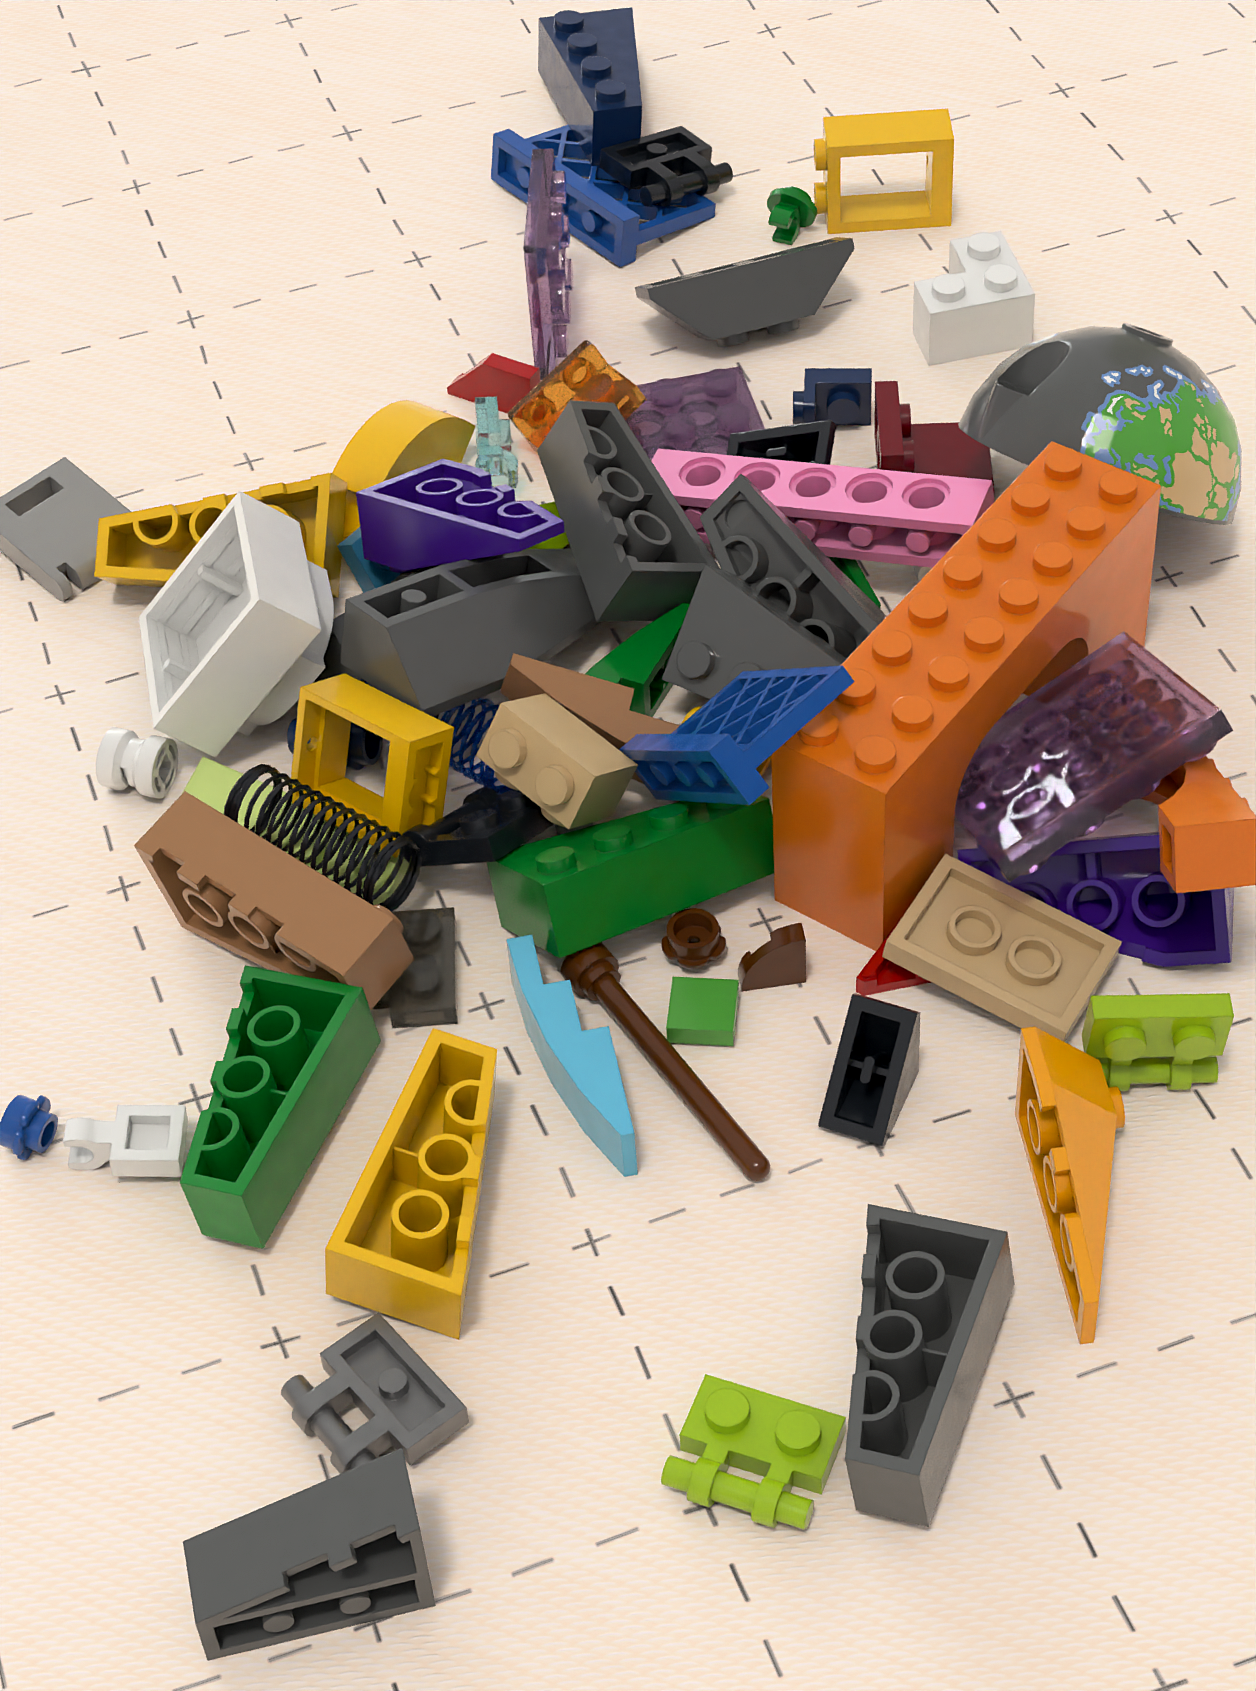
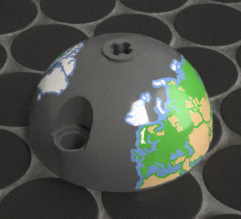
(1120, 401)

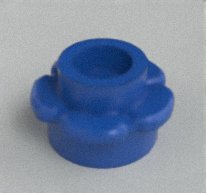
(28, 1126)

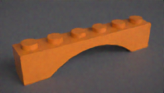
(1204, 830)

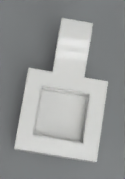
(137, 1144)

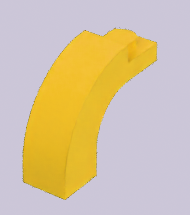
(396, 442)

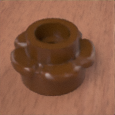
(693, 938)

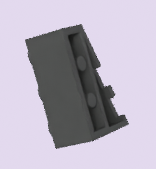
(311, 1562)

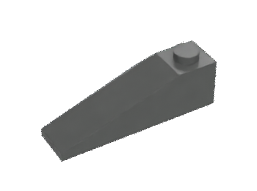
(787, 567)

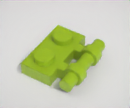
(1158, 1037)
(760, 1435)

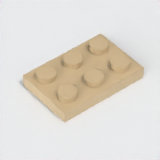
(1001, 949)

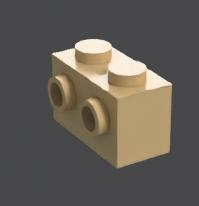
(556, 761)

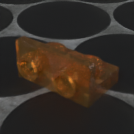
(579, 377)

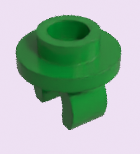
(789, 211)

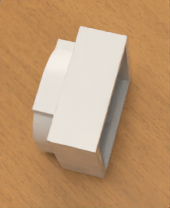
(236, 628)

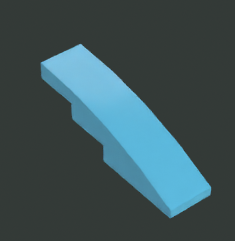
(576, 1061)

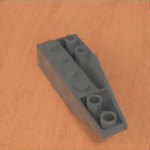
(456, 626)

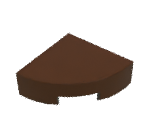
(776, 962)

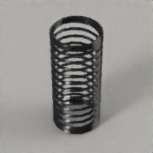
(374, 861)

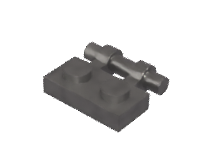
(389, 1385)

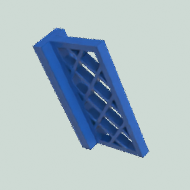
(593, 213)
(725, 740)

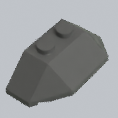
(751, 293)

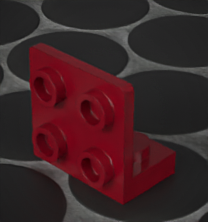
(923, 447)

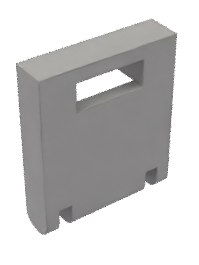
(53, 526)

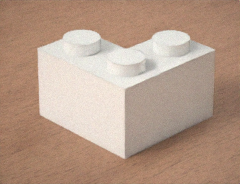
(977, 306)

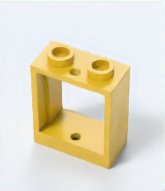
(883, 135)
(415, 763)

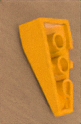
(1069, 1138)

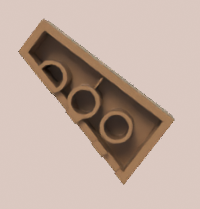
(268, 903)

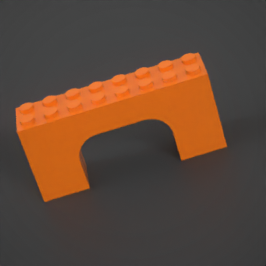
(1013, 604)

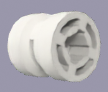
(141, 763)

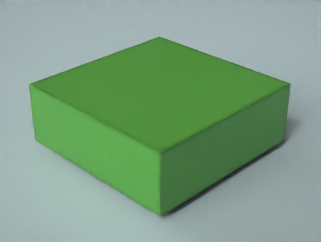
(702, 1011)

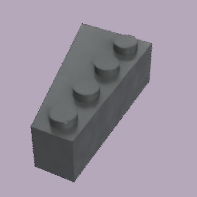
(620, 516)

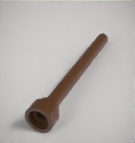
(596, 976)

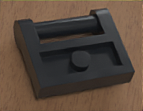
(479, 830)

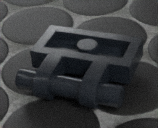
(665, 166)

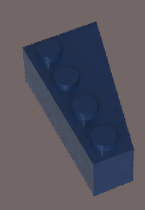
(593, 75)

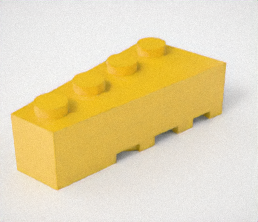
(153, 542)
(416, 1204)

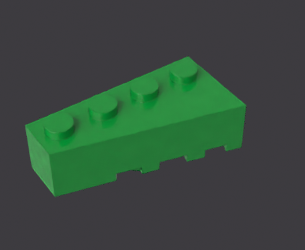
(630, 871)
(274, 1099)

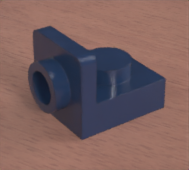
(834, 395)

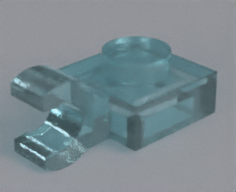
(494, 441)

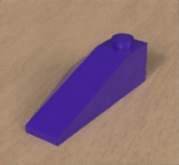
(447, 516)
(1122, 892)

